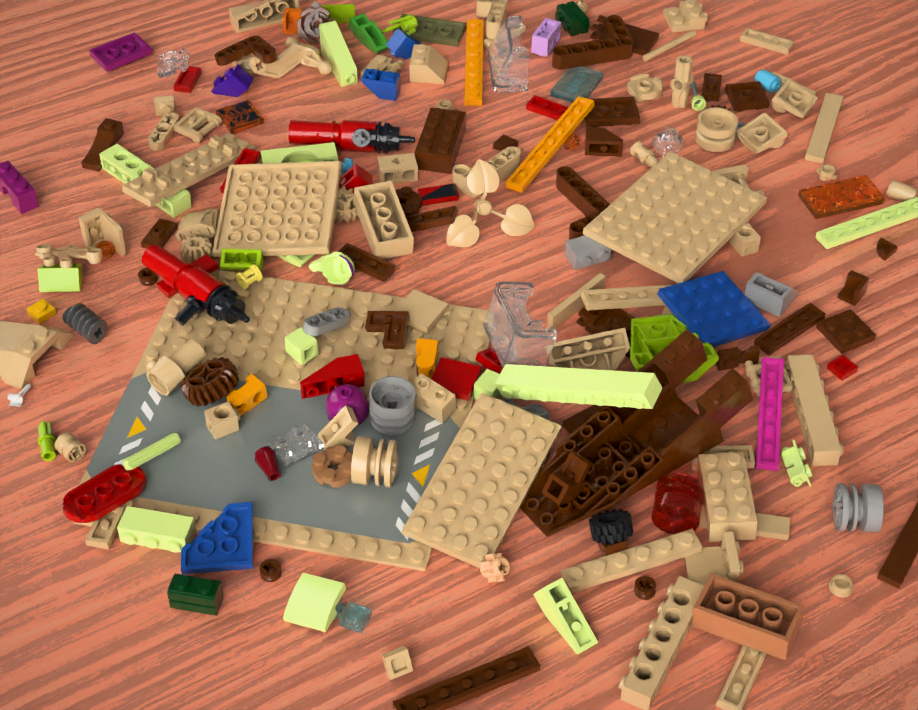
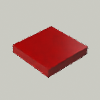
(456, 377)

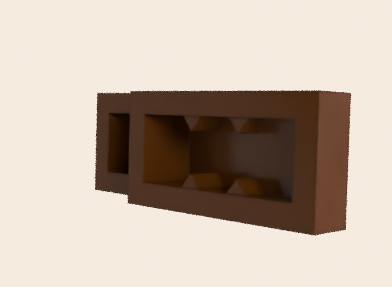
(107, 136)

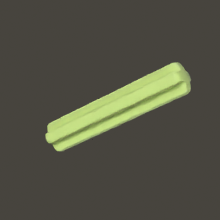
(151, 451)

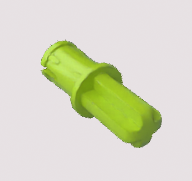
(46, 441)

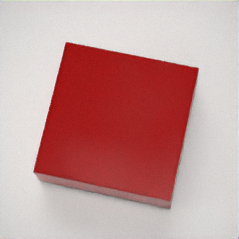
(842, 367)

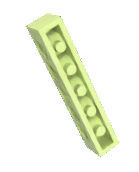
(126, 167)

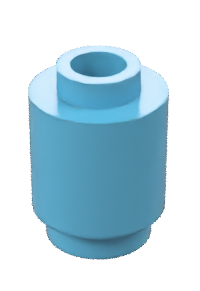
(768, 81)

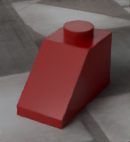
(355, 178)

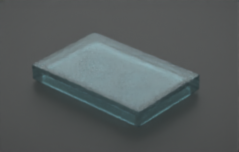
(575, 83)

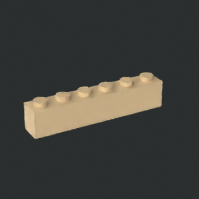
(813, 411)

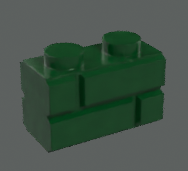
(572, 18)
(195, 594)

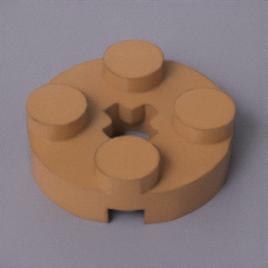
(332, 457)

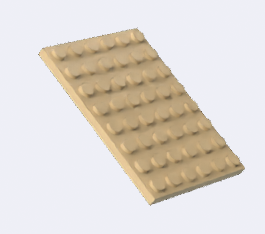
(675, 217)

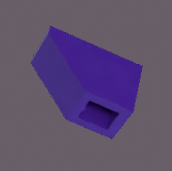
(233, 82)

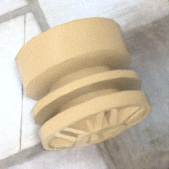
(374, 461)

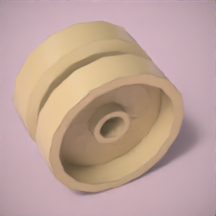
(716, 129)

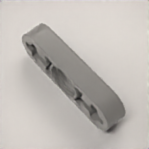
(326, 321)

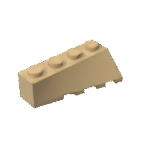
(259, 14)

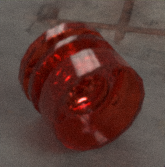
(677, 503)

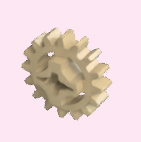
(344, 205)

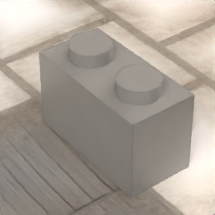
(586, 252)

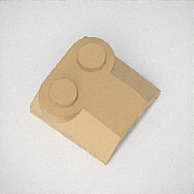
(793, 99)
(761, 134)

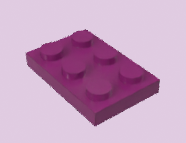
(120, 51)

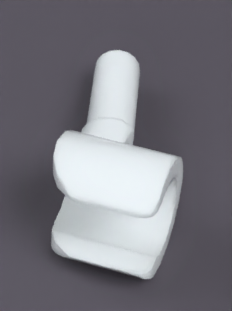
(17, 399)

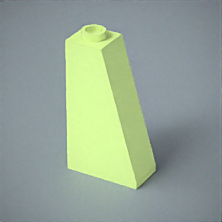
(337, 53)

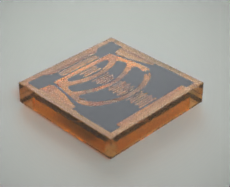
(240, 116)

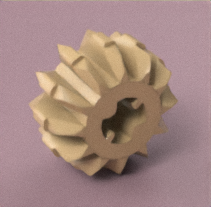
(194, 248)

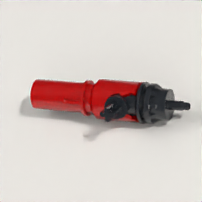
(349, 135)
(196, 286)

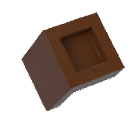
(854, 288)

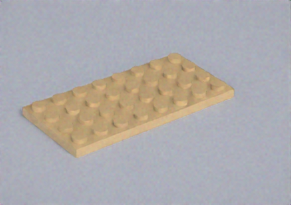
(482, 480)

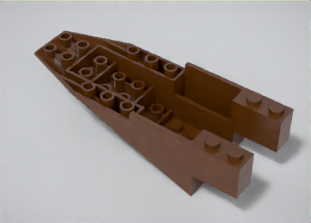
(640, 445)

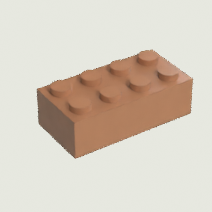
(747, 616)

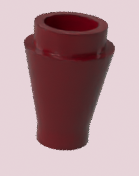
(267, 461)

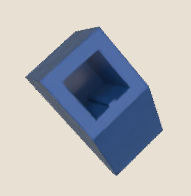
(382, 83)

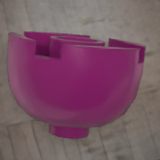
(350, 396)

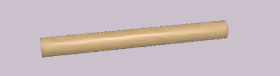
(670, 45)

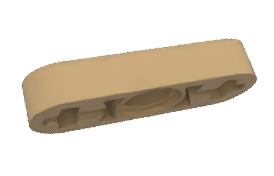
(165, 124)

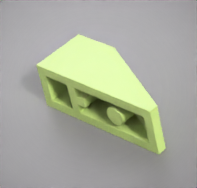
(565, 615)

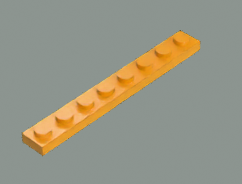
(474, 63)
(549, 144)

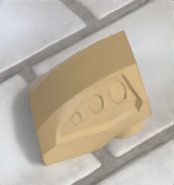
(198, 223)

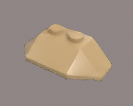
(592, 351)

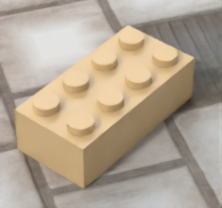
(383, 220)
(727, 496)

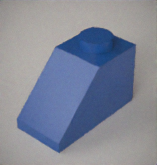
(402, 44)

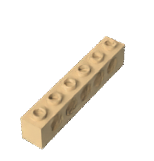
(677, 611)

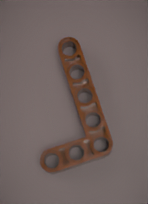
(615, 47)
(581, 196)

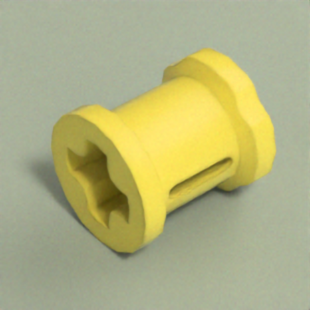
(255, 274)

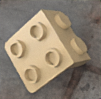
(99, 227)
(716, 560)

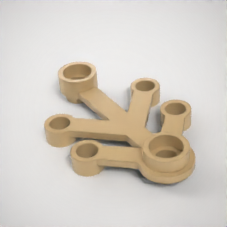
(47, 253)

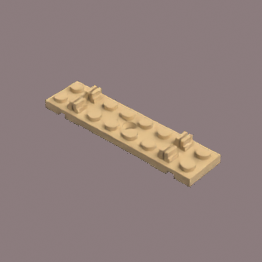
(186, 170)

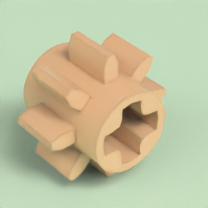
(494, 567)

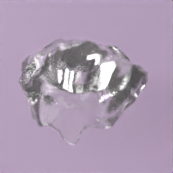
(668, 141)

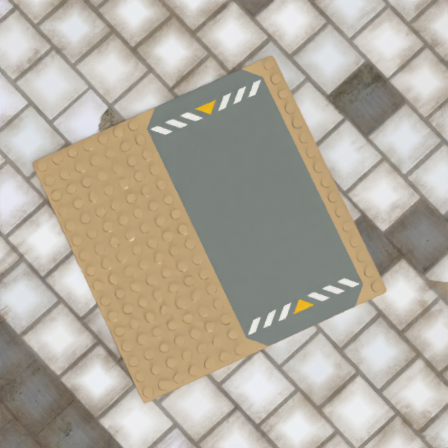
(294, 510)

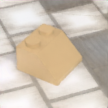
(427, 65)

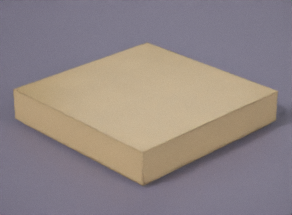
(423, 310)

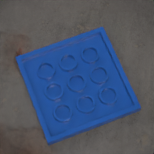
(714, 309)

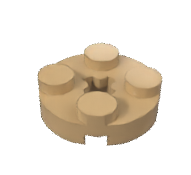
(644, 87)

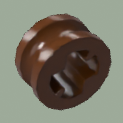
(147, 277)
(274, 576)
(644, 581)

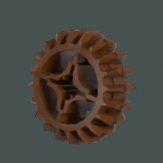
(210, 381)

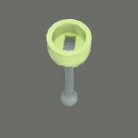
(699, 100)

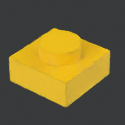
(41, 311)

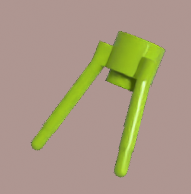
(407, 23)

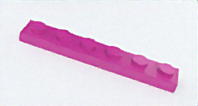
(769, 414)

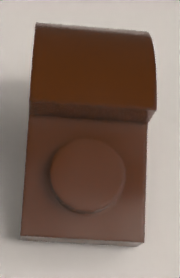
(569, 482)

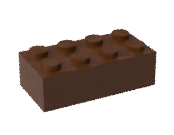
(440, 140)

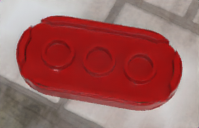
(103, 493)

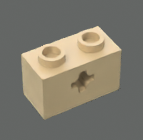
(398, 168)
(433, 398)

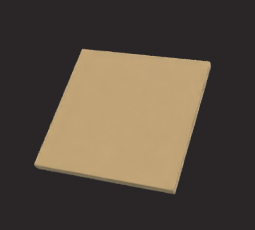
(279, 208)

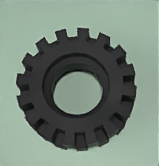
(611, 526)

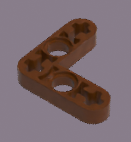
(253, 45)

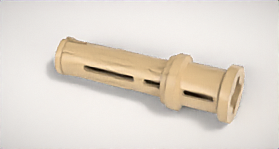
(645, 156)

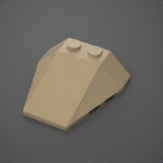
(22, 346)

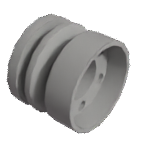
(392, 405)
(860, 507)

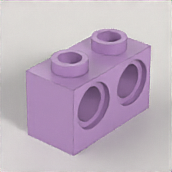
(546, 37)

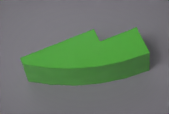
(368, 33)

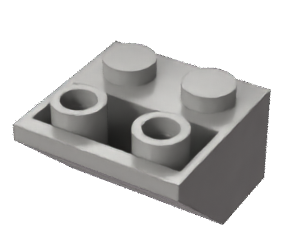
(769, 294)

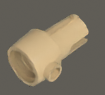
(169, 372)

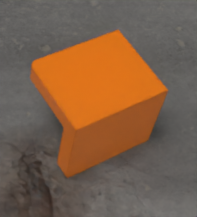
(290, 19)

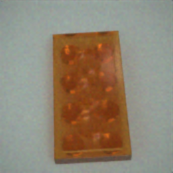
(841, 196)

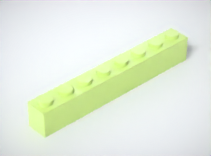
(579, 386)

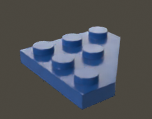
(222, 543)

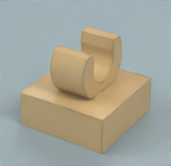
(397, 662)

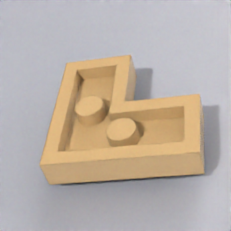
(104, 529)

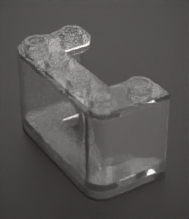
(511, 330)

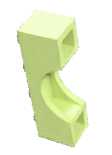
(306, 153)

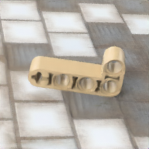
(495, 12)
(504, 164)

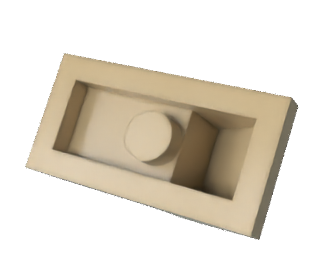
(339, 429)

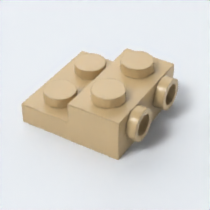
(686, 16)

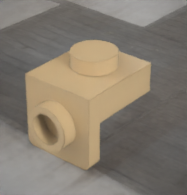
(163, 105)

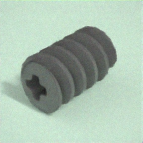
(85, 322)

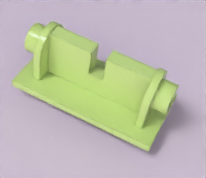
(794, 457)

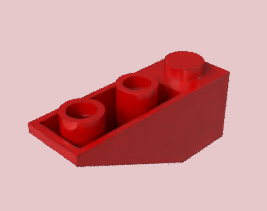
(337, 372)

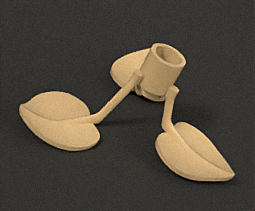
(481, 180)

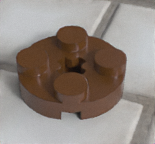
(410, 199)

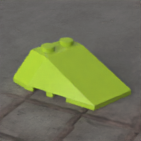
(655, 333)

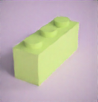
(156, 529)

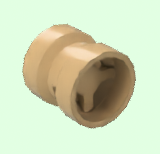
(70, 447)

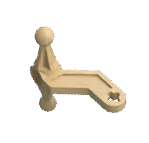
(290, 58)

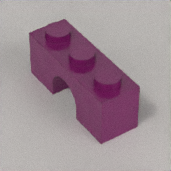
(20, 191)

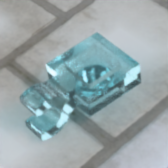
(353, 616)

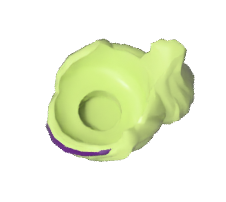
(335, 267)

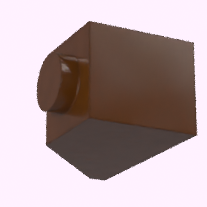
(602, 143)

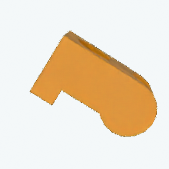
(426, 356)
(248, 395)

